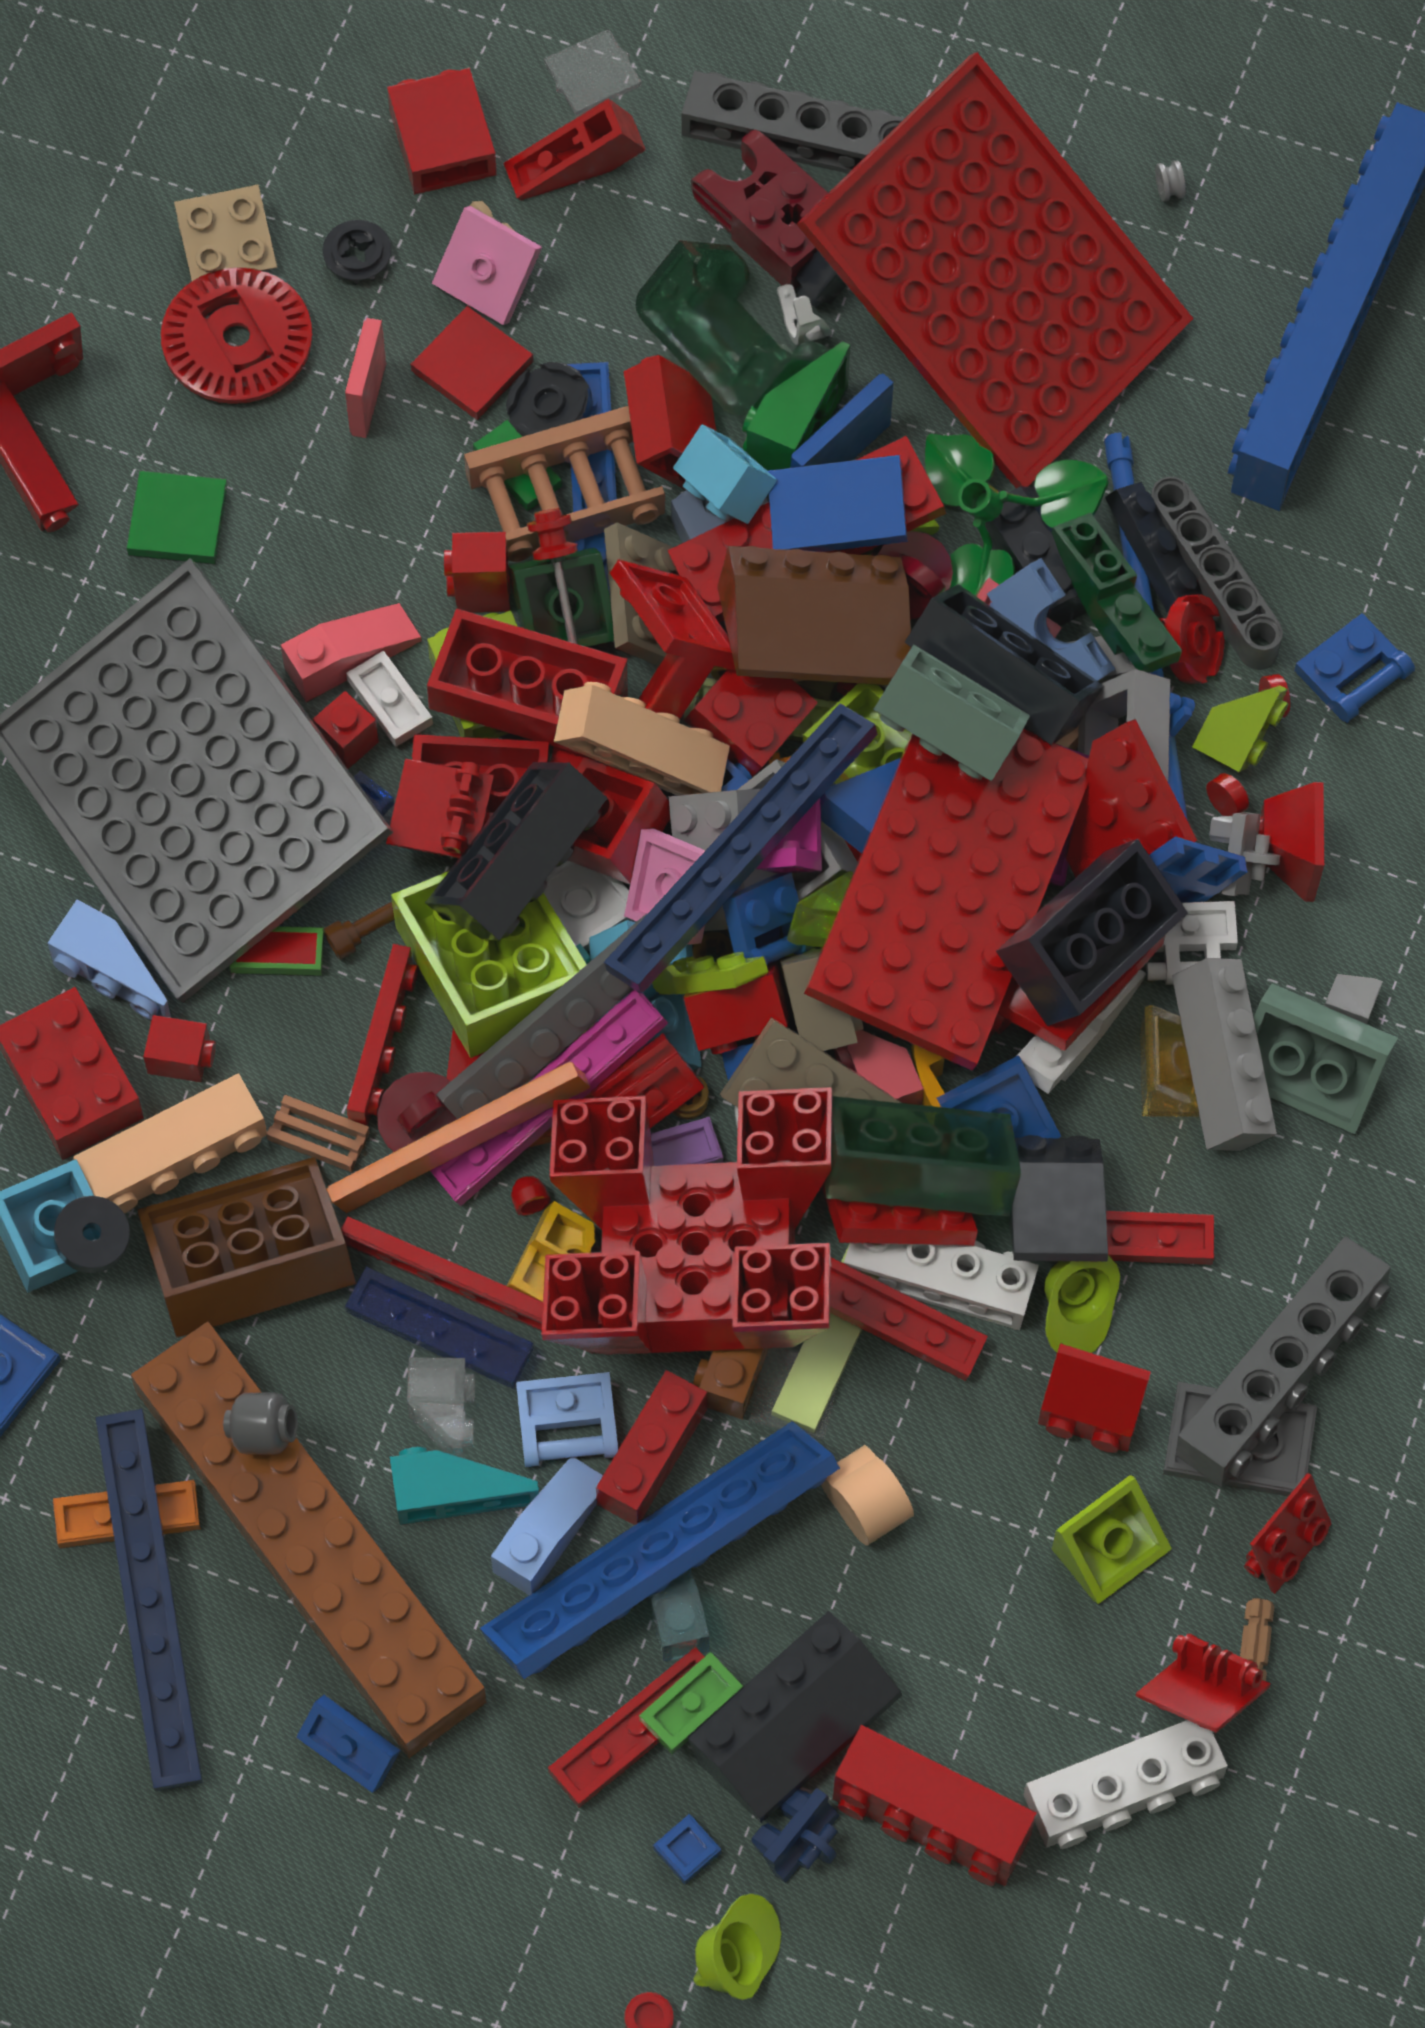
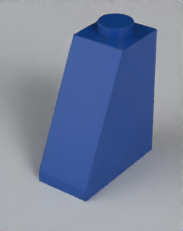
(855, 803)

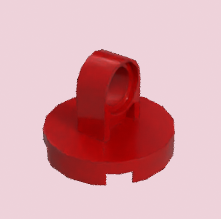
(1194, 630)

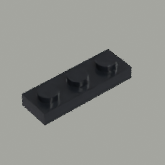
(1152, 543)

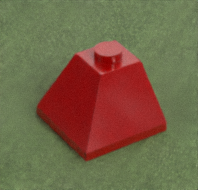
(1297, 834)

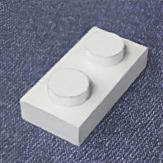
(389, 698)

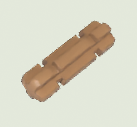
(1257, 1634)

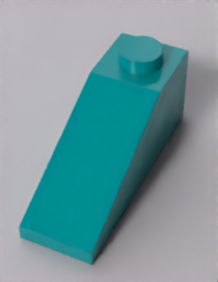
(446, 1486)

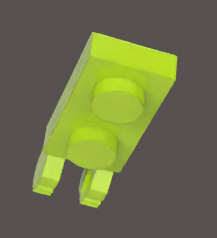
(704, 974)

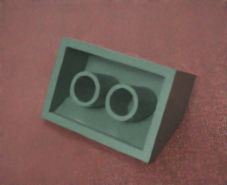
(951, 714)
(1319, 1057)

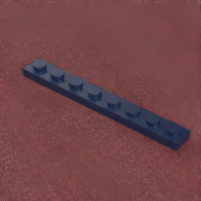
(740, 848)
(149, 1600)

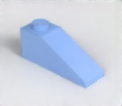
(546, 1527)

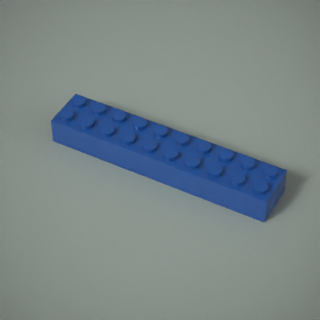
(1331, 311)

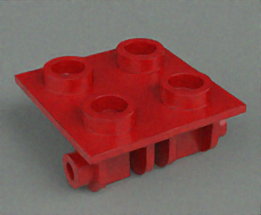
(439, 807)
(1289, 1535)
(1205, 1684)

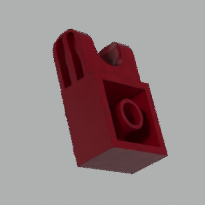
(764, 207)

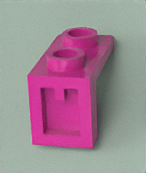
(799, 848)

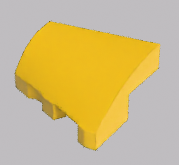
(556, 1233)

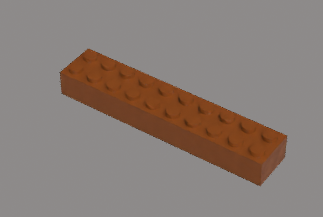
(313, 1547)

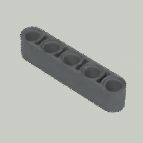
(1223, 590)

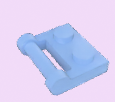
(565, 1404)

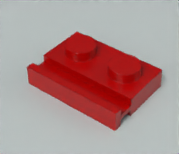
(656, 1073)

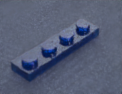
(439, 1327)

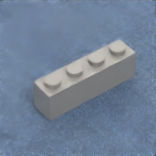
(1224, 1054)

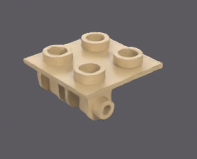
(225, 231)

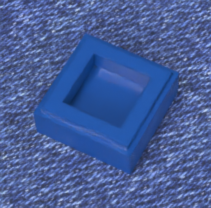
(687, 1849)

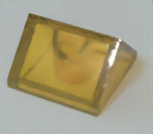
(1165, 1066)

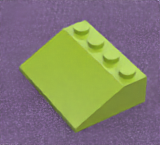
(480, 981)

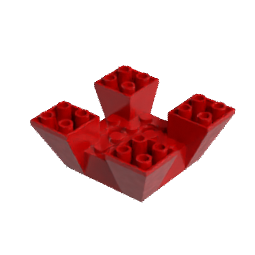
(690, 1248)

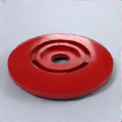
(266, 308)

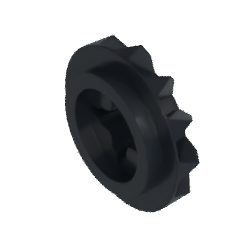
(363, 236)

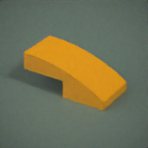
(928, 1068)

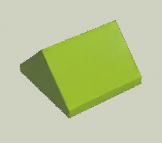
(1111, 1540)

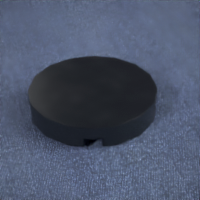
(548, 398)

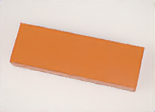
(88, 1520)

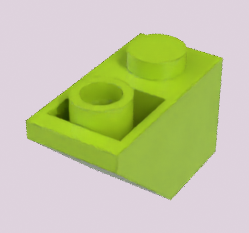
(1237, 727)

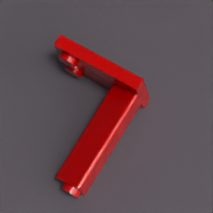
(22, 455)
(681, 628)

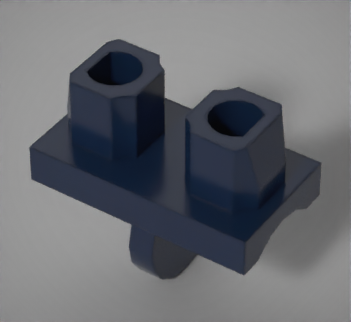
(803, 1838)

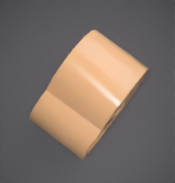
(867, 1495)

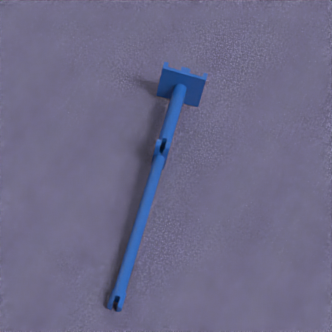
(1189, 867)

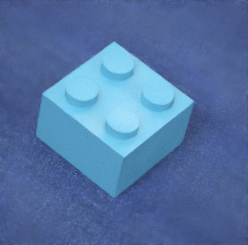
(29, 1221)

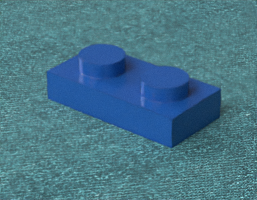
(348, 1743)

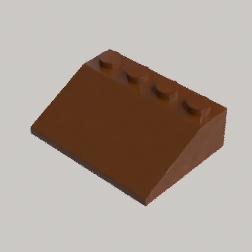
(815, 614)
(246, 1246)

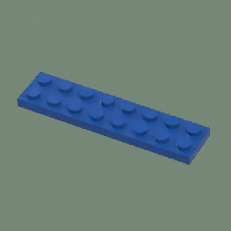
(659, 1549)

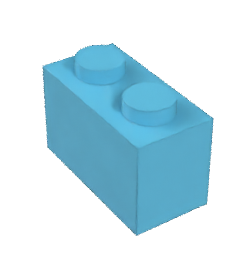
(724, 475)

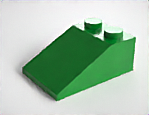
(797, 409)

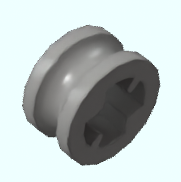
(1170, 181)

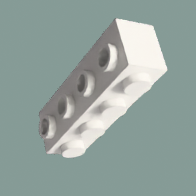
(952, 1277)
(1125, 1782)

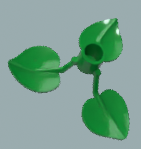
(960, 477)

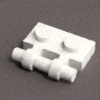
(1205, 928)

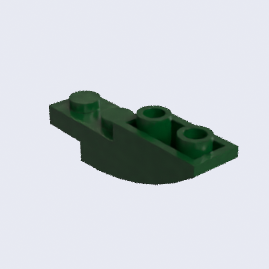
(1110, 597)

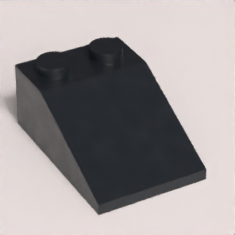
(1059, 1201)

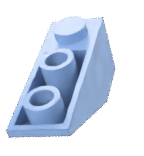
(100, 952)

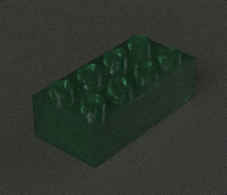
(922, 1157)

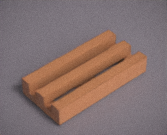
(283, 1118)

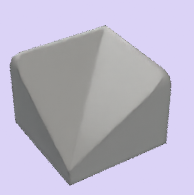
(1354, 996)

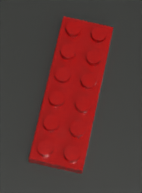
(704, 555)

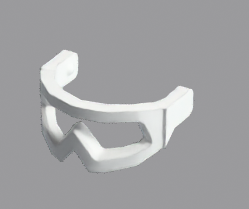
(800, 309)

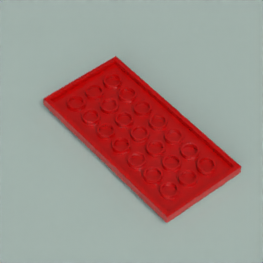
(943, 888)

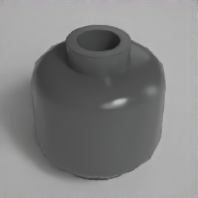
(261, 1423)

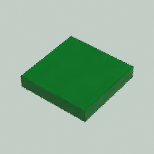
(177, 517)

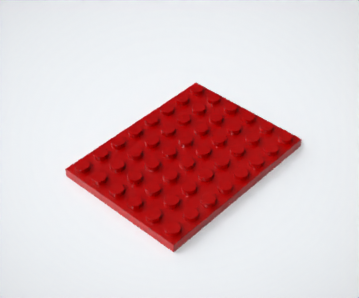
(995, 271)

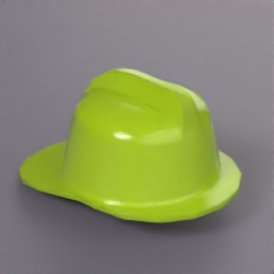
(1080, 1303)
(739, 1949)

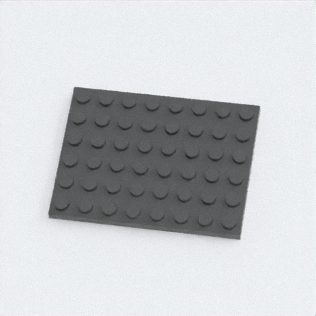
(188, 780)

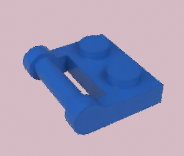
(1346, 657)
(759, 910)

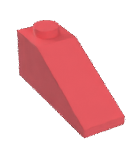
(331, 649)

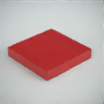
(472, 362)

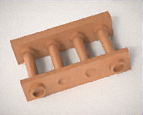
(569, 444)

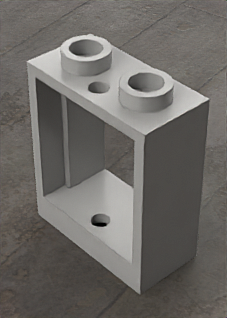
(1140, 698)

